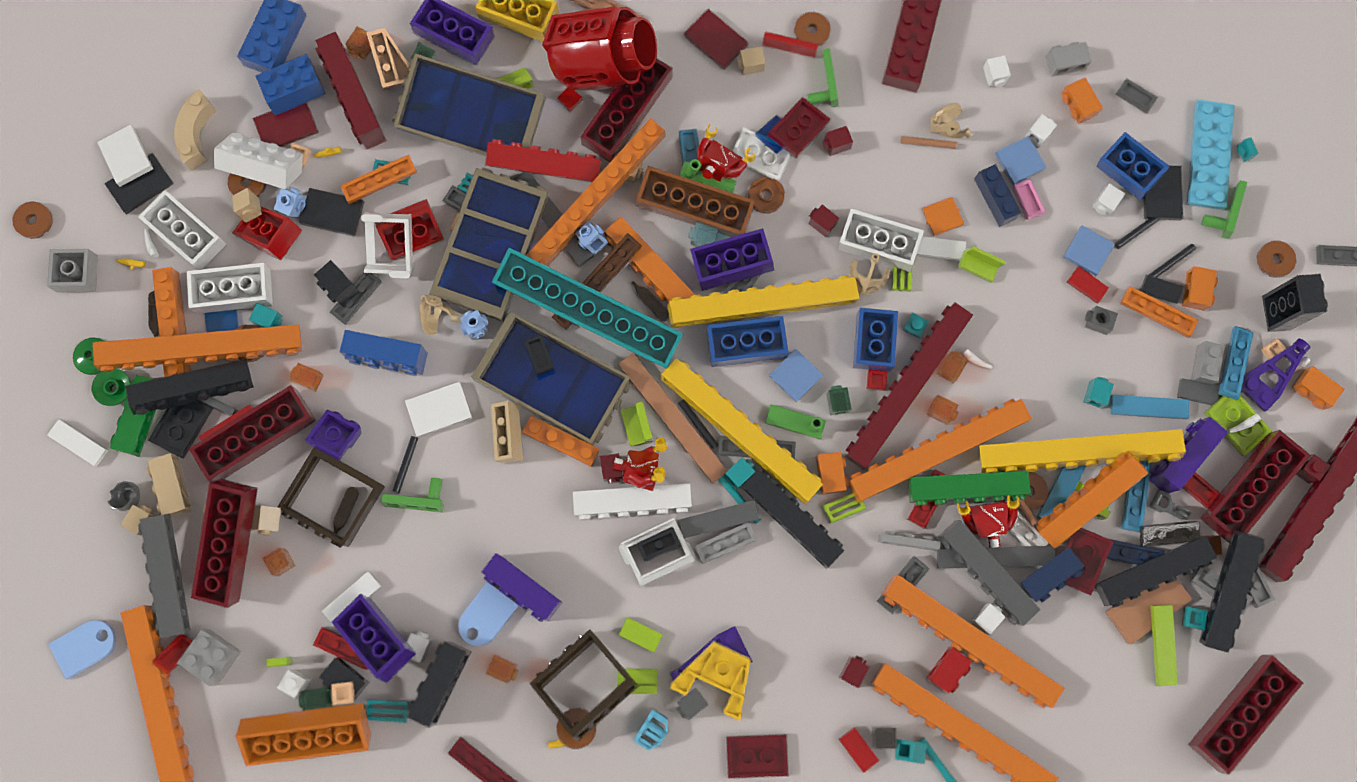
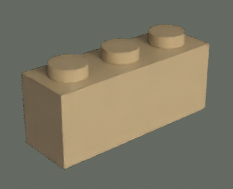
(506, 432)
(169, 485)

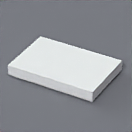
(125, 155)
(766, 161)
(438, 409)

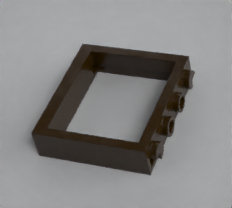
(301, 479)
(596, 715)

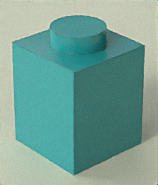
(265, 317)
(1098, 392)
(740, 472)
(910, 751)

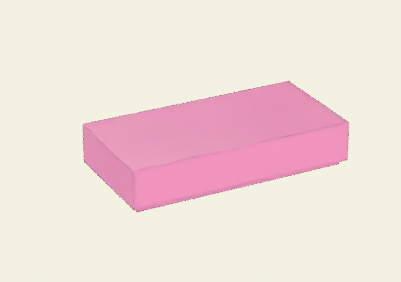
(1028, 199)

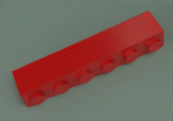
(542, 162)

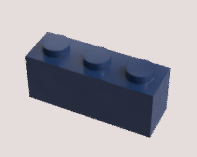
(997, 195)
(1053, 575)

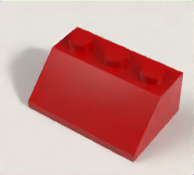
(424, 230)

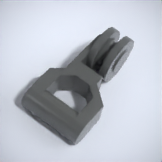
(1180, 512)

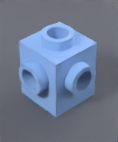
(290, 202)
(591, 237)
(478, 329)

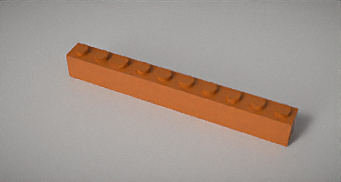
(598, 193)
(196, 347)
(939, 450)
(972, 641)
(156, 696)
(958, 727)

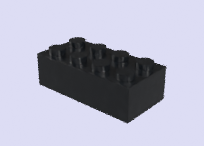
(1294, 302)
(439, 683)

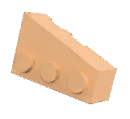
(389, 60)

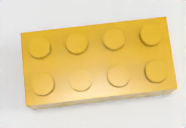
(521, 16)

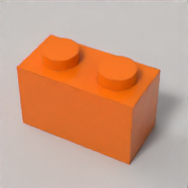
(1081, 100)
(1199, 288)
(1317, 388)
(831, 473)

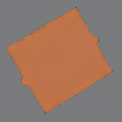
(943, 216)

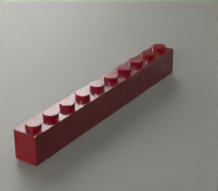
(909, 385)
(1312, 511)

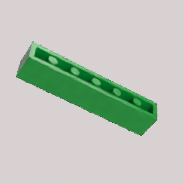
(968, 487)

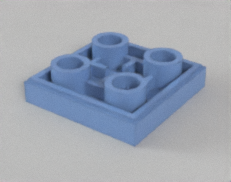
(1020, 160)
(1088, 250)
(796, 375)

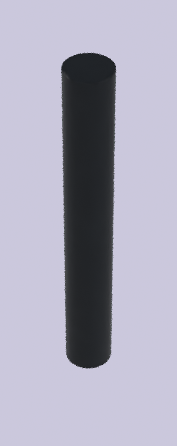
(1137, 231)
(1171, 262)
(698, 424)
(405, 464)

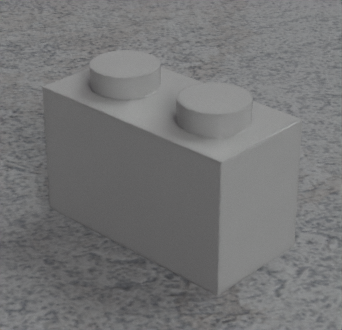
(1068, 58)
(1207, 362)

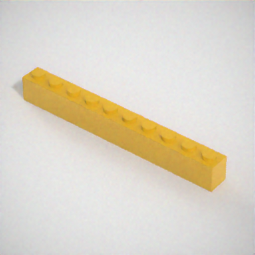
(762, 302)
(741, 431)
(1081, 451)

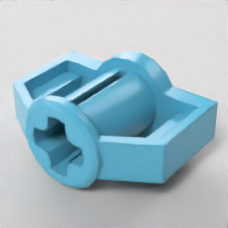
(652, 730)

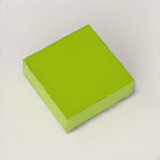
(284, 661)

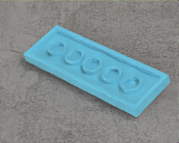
(1210, 154)

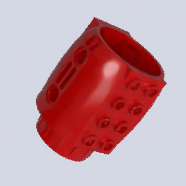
(599, 47)

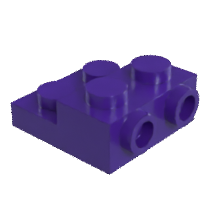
(334, 434)

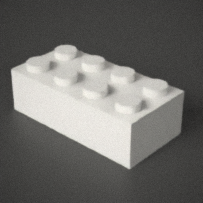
(258, 160)
(182, 230)
(891, 240)
(229, 288)

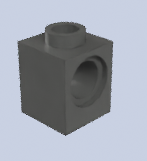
(1108, 317)
(691, 704)

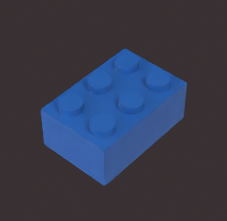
(290, 84)
(1132, 166)
(875, 339)

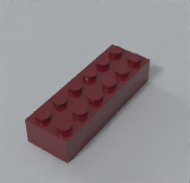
(911, 44)
(349, 91)
(625, 111)
(252, 434)
(1255, 485)
(224, 542)
(1245, 714)

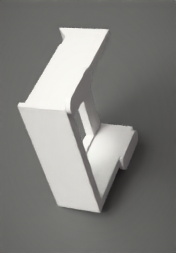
(395, 270)
(670, 567)

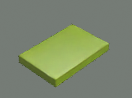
(1231, 413)

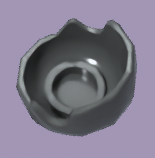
(124, 496)

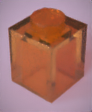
(358, 43)
(952, 366)
(306, 377)
(943, 410)
(279, 562)
(502, 669)

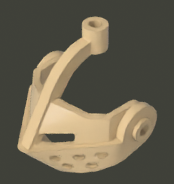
(948, 127)
(866, 282)
(430, 321)

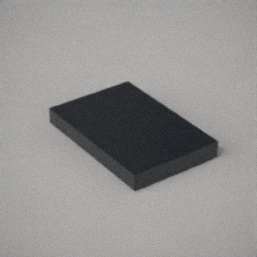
(141, 188)
(1165, 197)
(331, 212)
(180, 427)

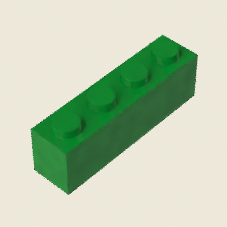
(131, 428)

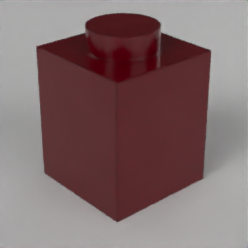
(837, 140)
(823, 220)
(1313, 469)
(610, 474)
(854, 671)

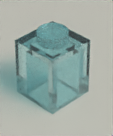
(702, 234)

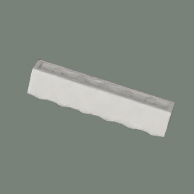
(632, 500)

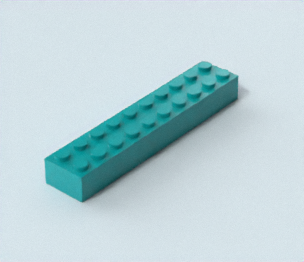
(587, 308)

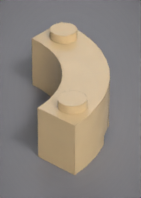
(188, 126)
(264, 519)

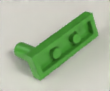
(831, 94)
(692, 172)
(1229, 223)
(795, 422)
(431, 503)

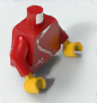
(719, 161)
(642, 466)
(990, 519)

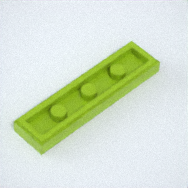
(1164, 645)

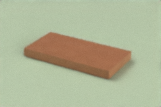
(1134, 616)

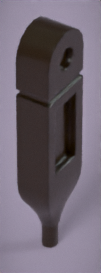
(651, 302)
(152, 314)
(345, 508)

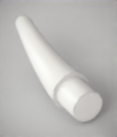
(151, 249)
(970, 356)
(1304, 361)
(1249, 422)

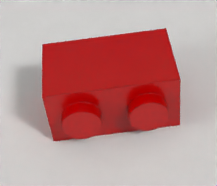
(949, 670)

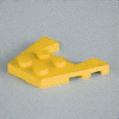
(722, 669)

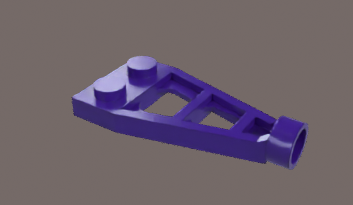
(1258, 390)
(728, 638)

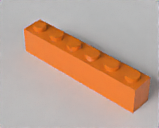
(649, 264)
(170, 310)
(1091, 499)

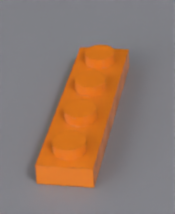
(378, 179)
(1159, 312)
(561, 441)

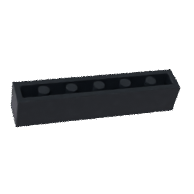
(189, 387)
(792, 518)
(1155, 571)
(1232, 590)

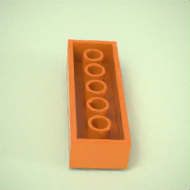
(303, 734)

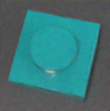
(1247, 149)
(916, 325)
(1194, 618)

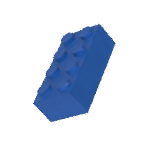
(271, 35)
(747, 341)
(383, 352)

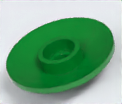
(80, 359)
(103, 385)

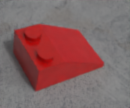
(269, 233)

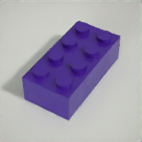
(452, 30)
(732, 259)
(1199, 443)
(522, 587)
(373, 638)

